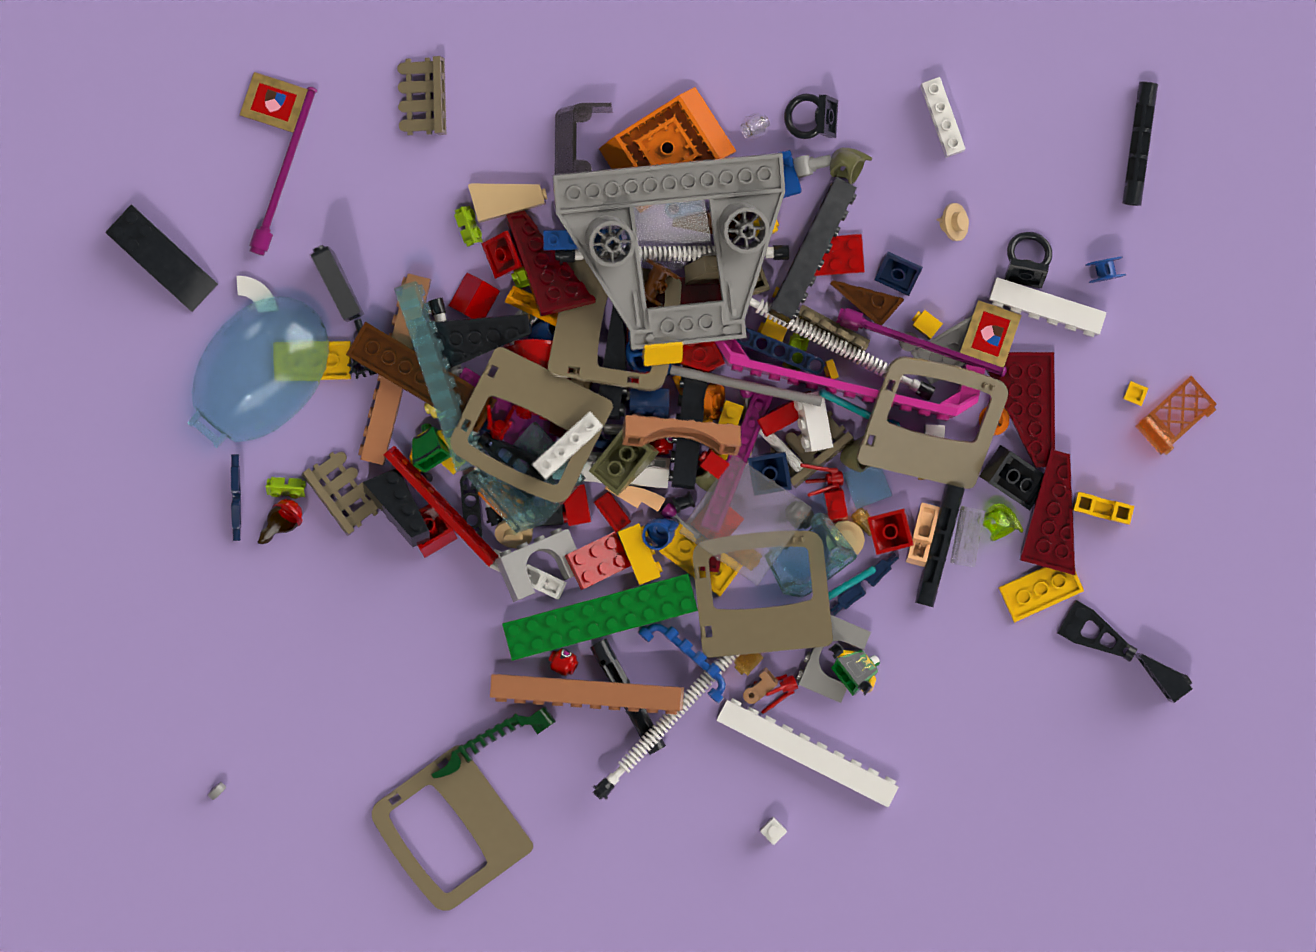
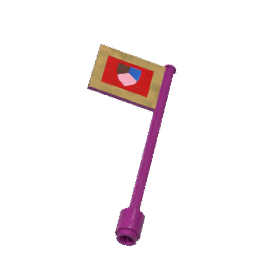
(284, 108)
(984, 345)

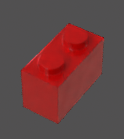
(577, 507)

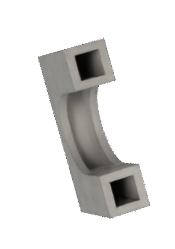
(513, 564)
(814, 678)

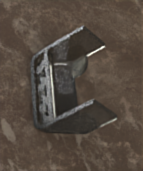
(566, 135)

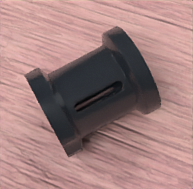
(683, 502)

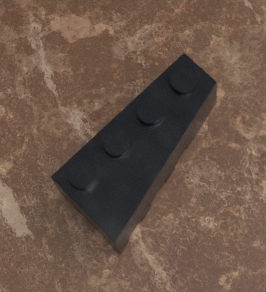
(398, 505)

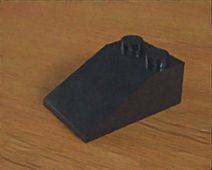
(1013, 477)
(1170, 682)

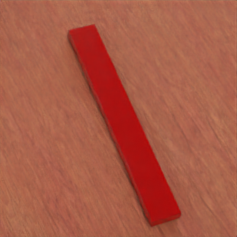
(441, 506)

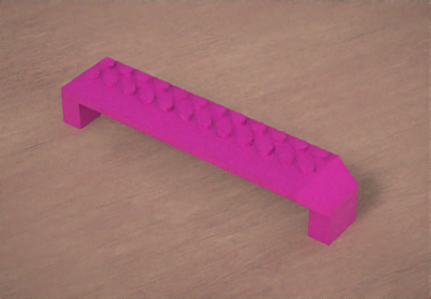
(949, 408)

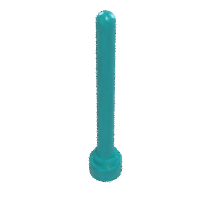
(850, 406)
(851, 582)

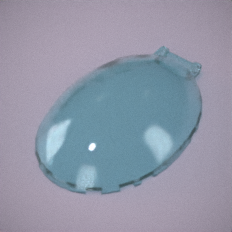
(259, 369)

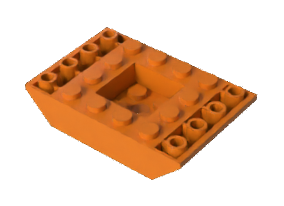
(681, 122)

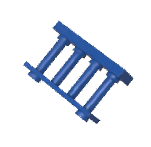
(562, 241)

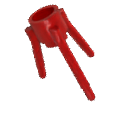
(499, 428)
(833, 478)
(787, 685)

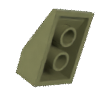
(622, 464)

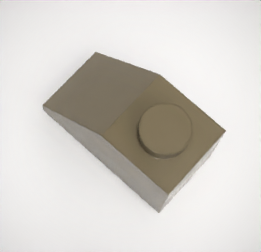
(702, 271)

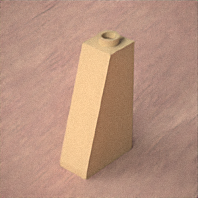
(497, 200)

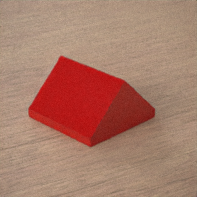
(501, 255)
(474, 297)
(890, 531)

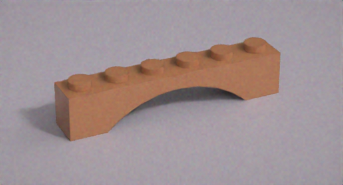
(719, 437)

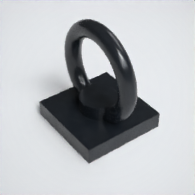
(825, 116)
(1027, 271)

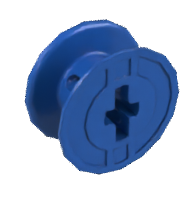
(1105, 269)

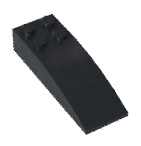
(161, 258)
(615, 359)

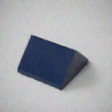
(898, 273)
(774, 467)

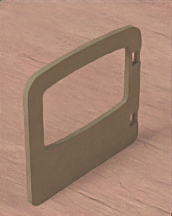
(578, 336)
(543, 394)
(928, 455)
(767, 628)
(482, 813)

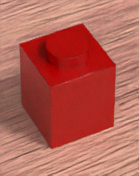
(713, 463)

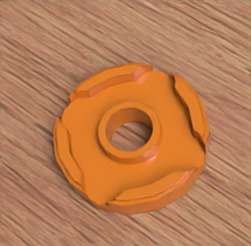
(713, 400)

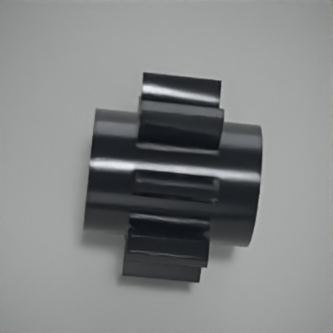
(354, 370)

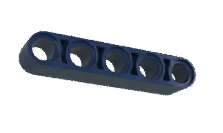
(789, 351)

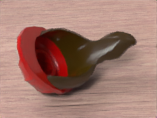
(282, 518)

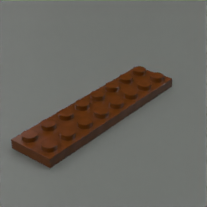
(401, 367)

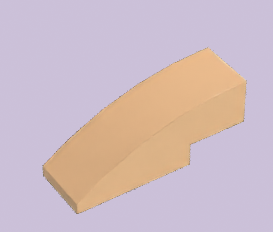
(636, 495)
(923, 534)

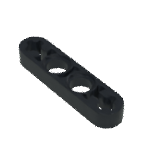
(474, 510)

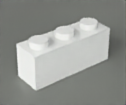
(813, 425)

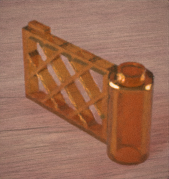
(1156, 431)

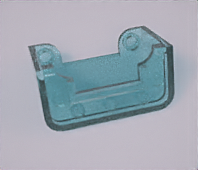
(793, 566)

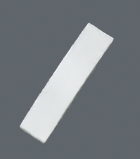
(540, 580)

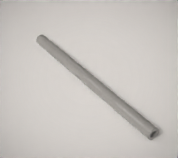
(746, 385)

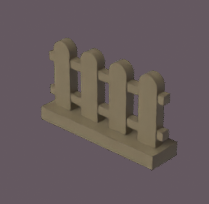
(435, 105)
(833, 328)
(826, 455)
(331, 488)

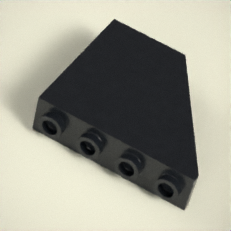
(336, 282)

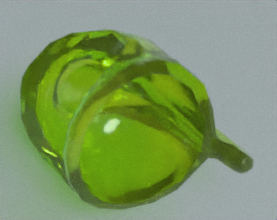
(1005, 521)

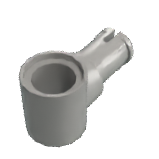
(807, 165)

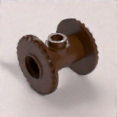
(656, 281)

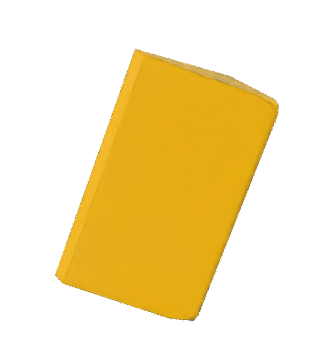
(662, 353)

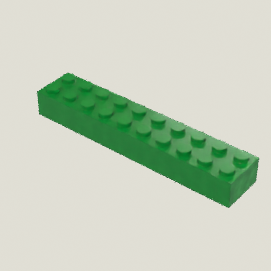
(600, 617)

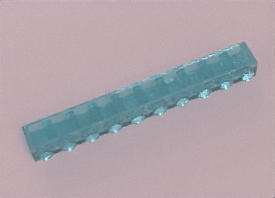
(433, 364)

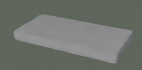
(950, 339)

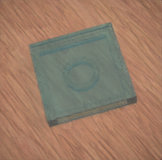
(867, 486)

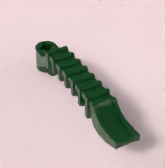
(539, 721)

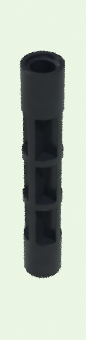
(1140, 143)
(940, 545)
(608, 662)

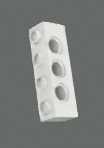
(942, 117)
(568, 445)

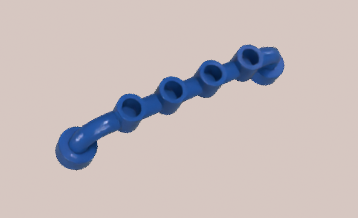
(698, 658)

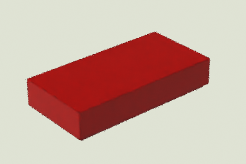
(612, 511)

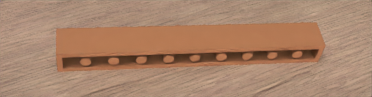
(388, 394)
(586, 692)

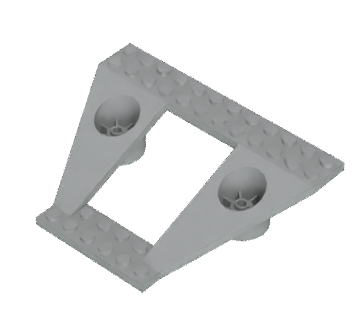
(732, 186)

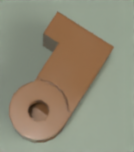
(758, 690)

